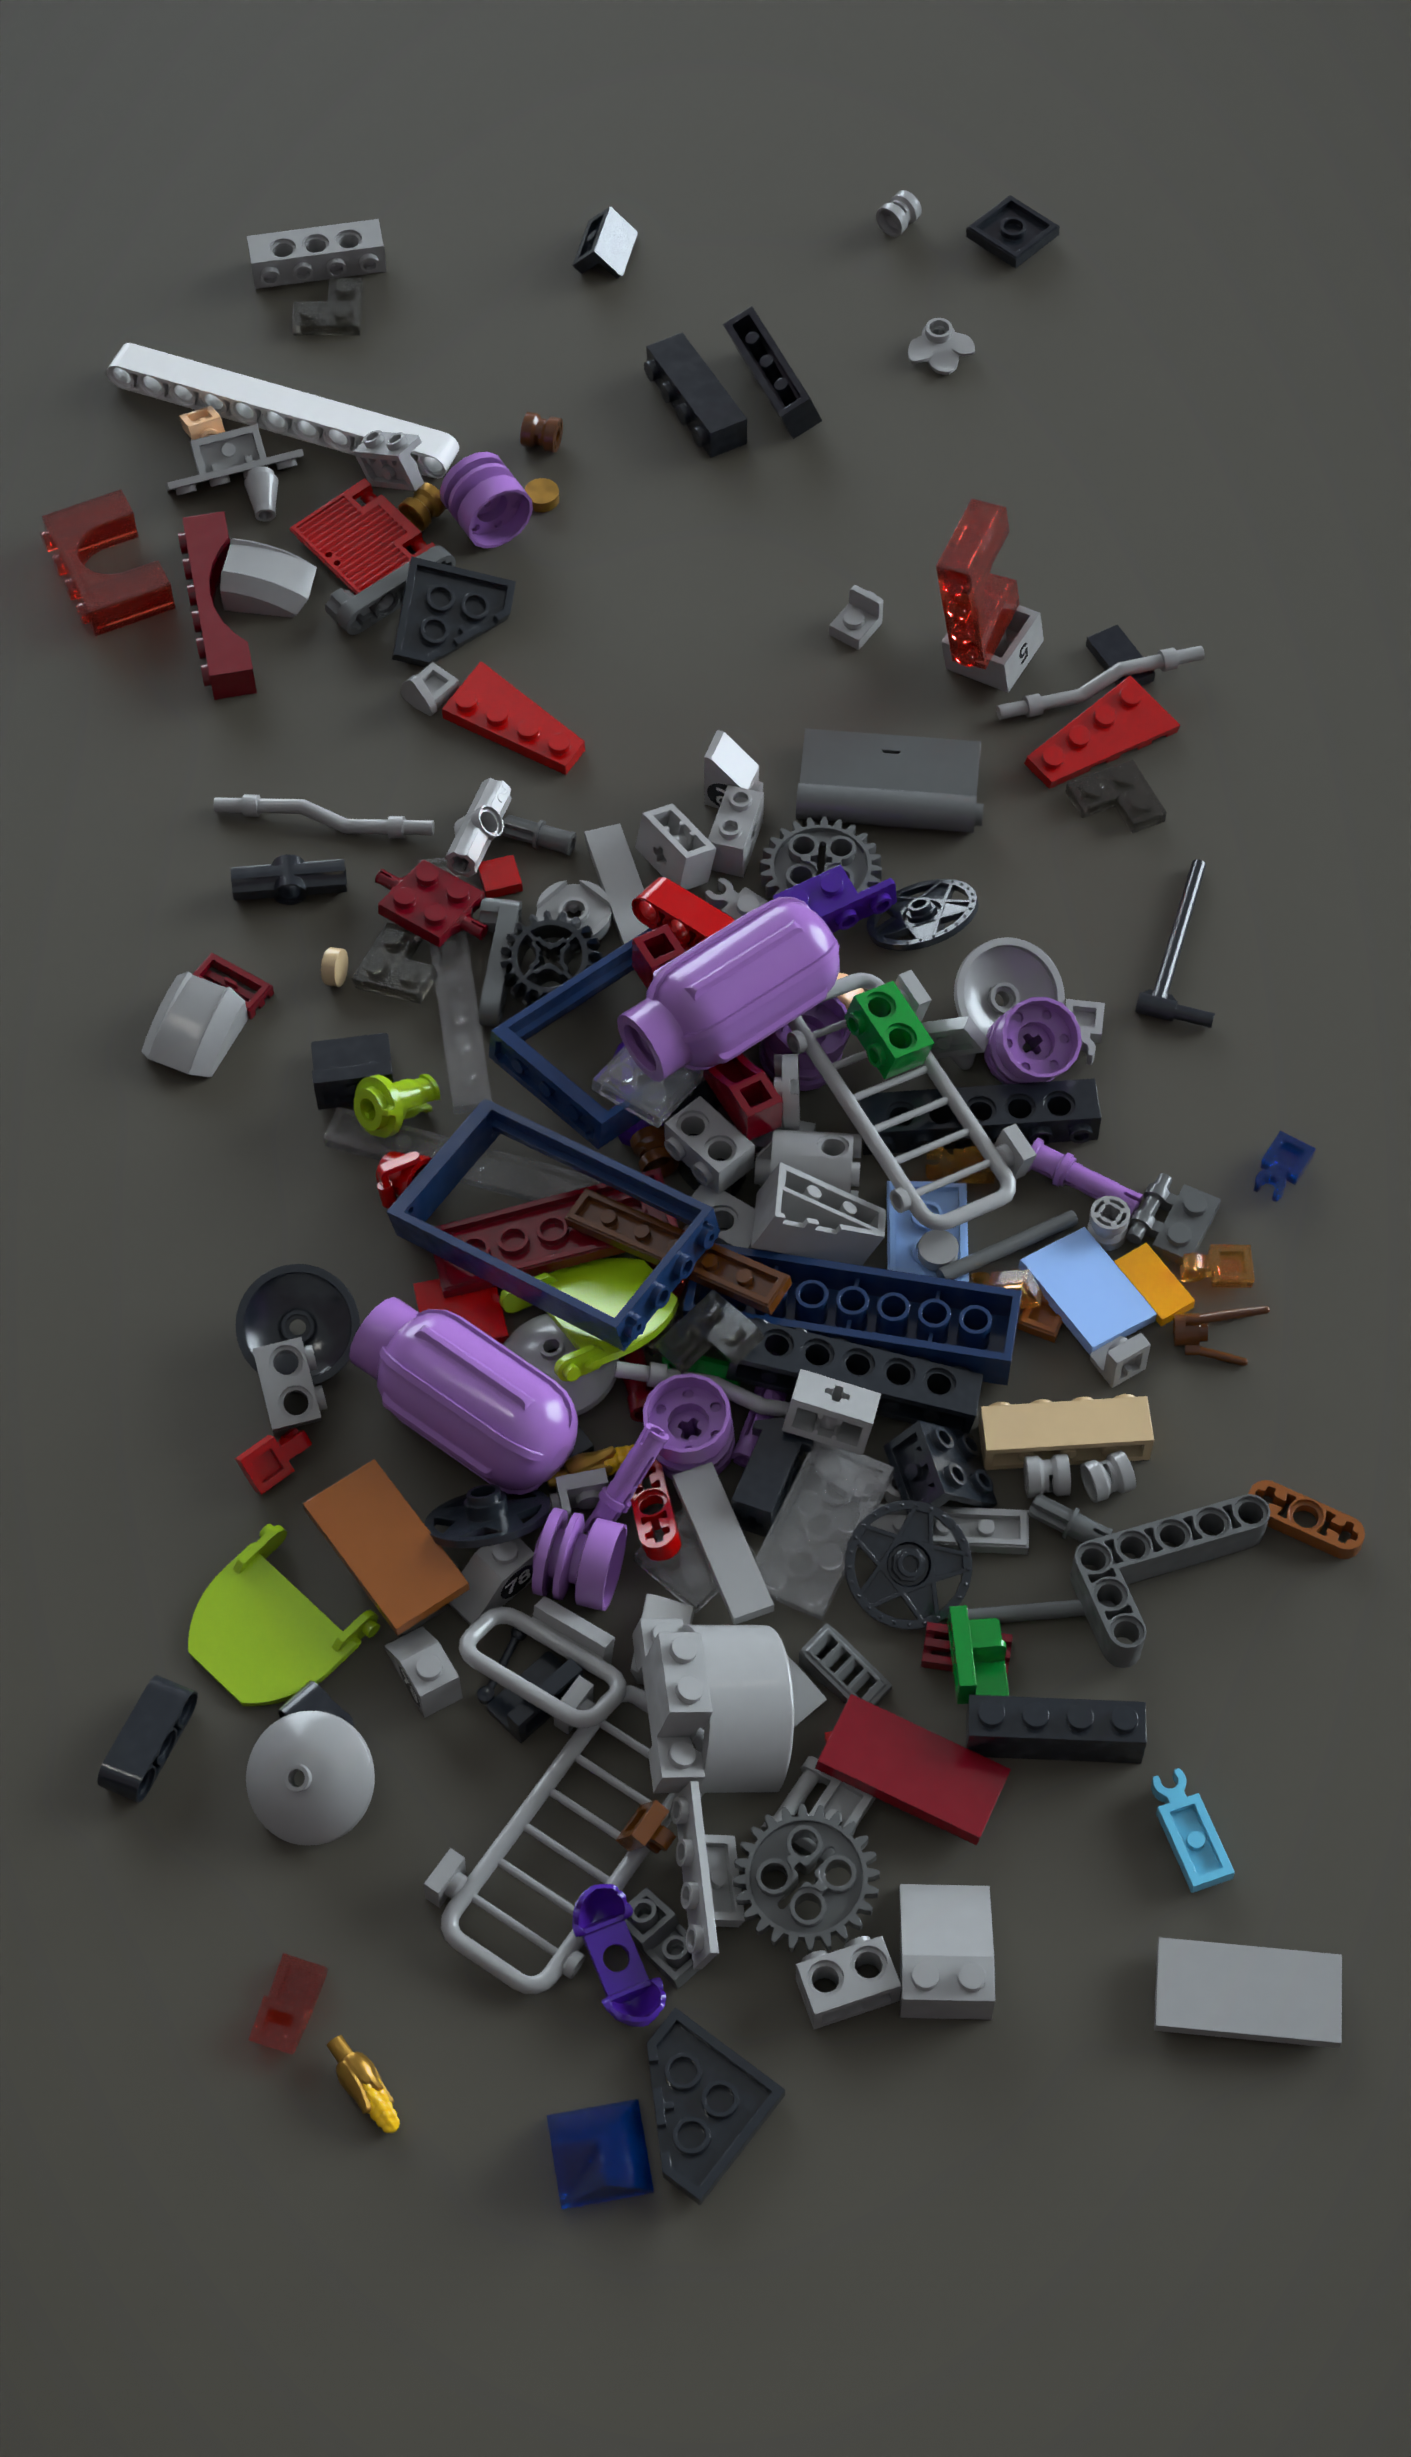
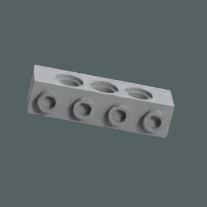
(316, 253)

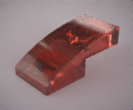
(289, 2004)

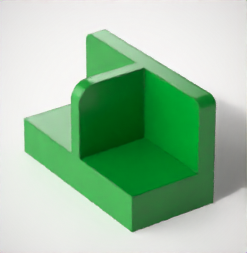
(976, 1655)

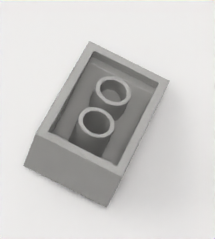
(946, 1952)

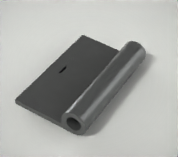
(889, 780)

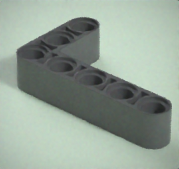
(1153, 1560)

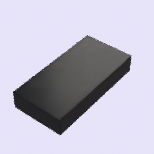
(1113, 647)

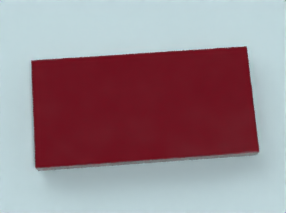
(913, 1769)

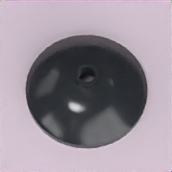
(304, 1295)

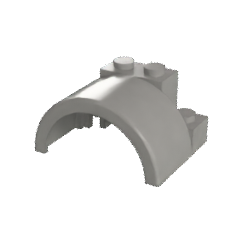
(719, 1680)

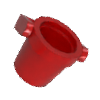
(396, 1173)

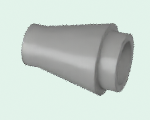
(262, 491)

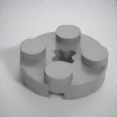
(586, 897)
(788, 1087)

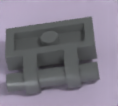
(1185, 1225)

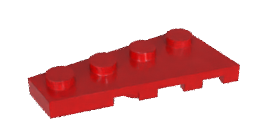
(511, 719)
(1104, 731)

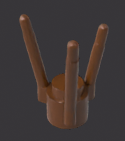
(1192, 1328)

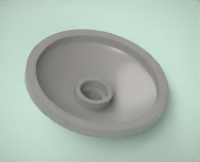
(1004, 968)
(540, 1335)
(335, 1785)

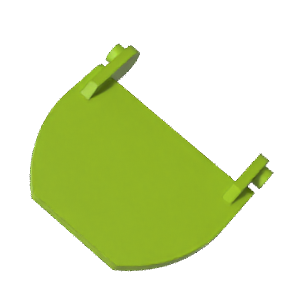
(607, 1287)
(263, 1633)

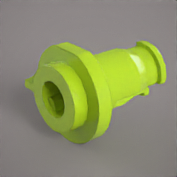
(384, 1105)

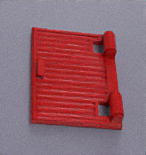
(360, 541)

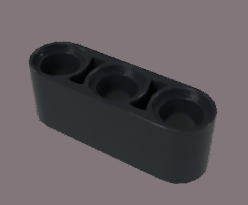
(147, 1738)

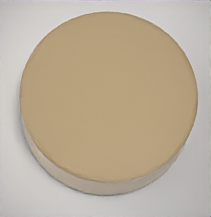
(334, 966)

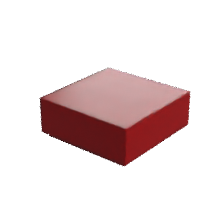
(500, 877)

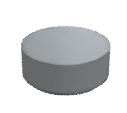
(937, 1249)

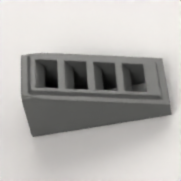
(840, 1648)

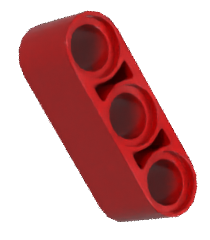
(684, 912)

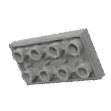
(1248, 1992)

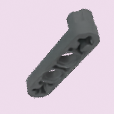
(362, 610)
(501, 918)

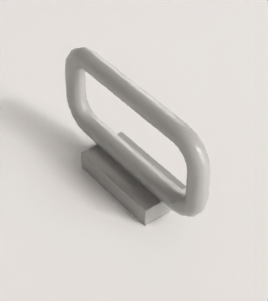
(562, 1633)

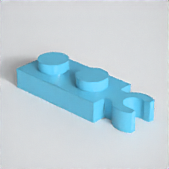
(1191, 1835)

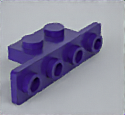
(837, 900)

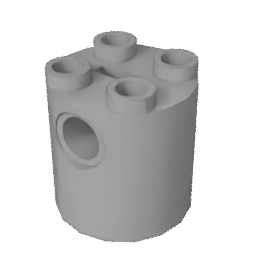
(818, 1154)

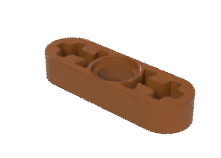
(1298, 1502)

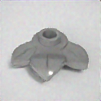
(940, 346)

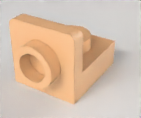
(202, 423)

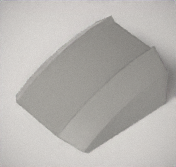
(264, 580)
(195, 1025)

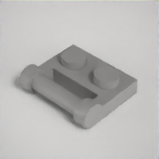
(836, 1797)

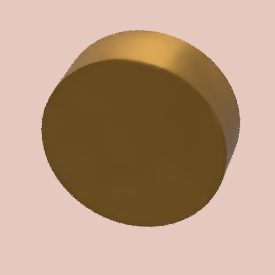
(543, 494)

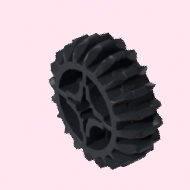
(532, 937)

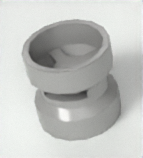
(896, 215)
(1109, 1222)
(1047, 1475)
(1108, 1476)

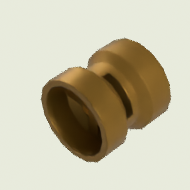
(422, 506)

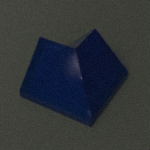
(600, 2154)

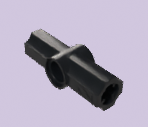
(289, 879)

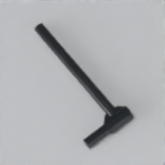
(1159, 1002)

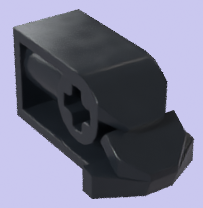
(768, 1475)

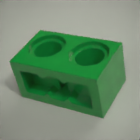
(888, 1030)

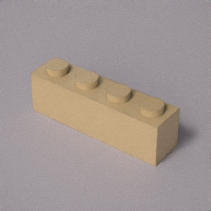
(1079, 1428)

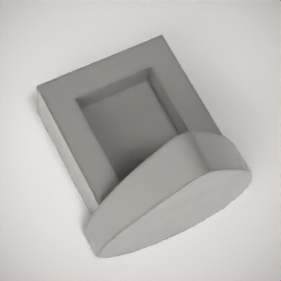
(429, 689)

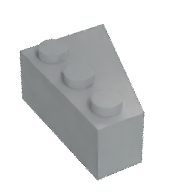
(814, 1219)

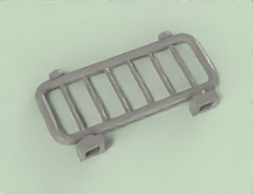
(1007, 1158)
(450, 1878)

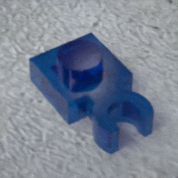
(1283, 1162)

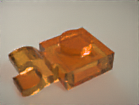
(958, 1161)
(1226, 1265)
(1013, 1279)

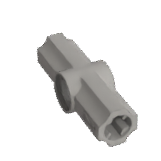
(478, 827)

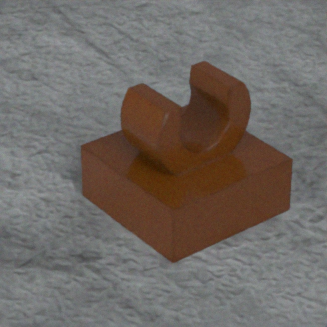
(646, 1829)

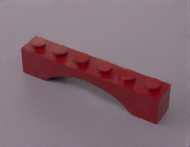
(227, 654)
(737, 1084)

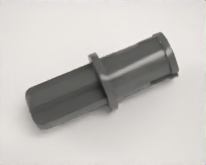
(539, 834)
(1066, 1520)

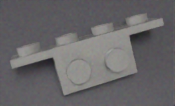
(228, 455)
(707, 1877)

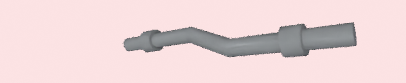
(1035, 704)
(253, 805)
(659, 1372)

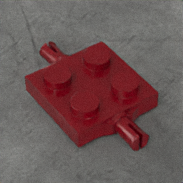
(431, 903)

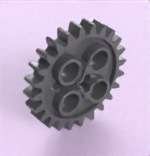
(795, 856)
(837, 1903)

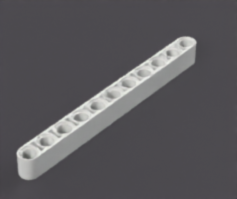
(270, 405)

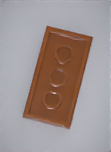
(386, 1547)

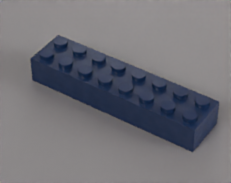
(891, 1310)

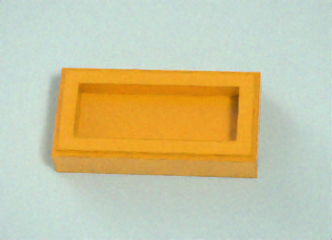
(1155, 1283)

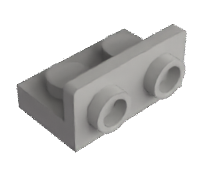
(388, 460)

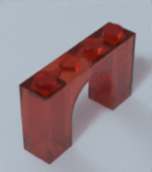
(104, 599)
(974, 600)

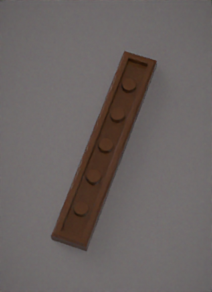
(653, 1238)

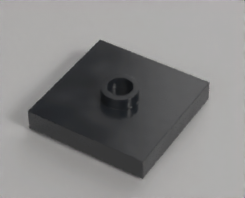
(1012, 231)

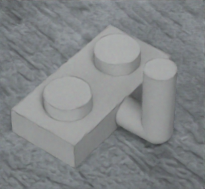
(956, 1039)

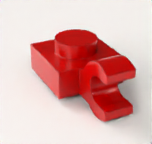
(268, 1460)

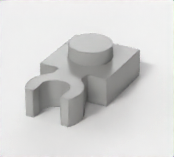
(734, 903)
(1090, 1019)

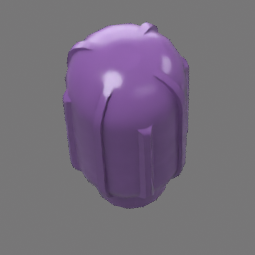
(732, 989)
(467, 1394)

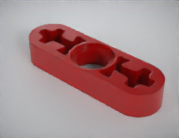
(664, 1519)

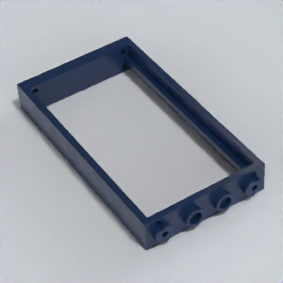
(539, 1075)
(465, 1148)

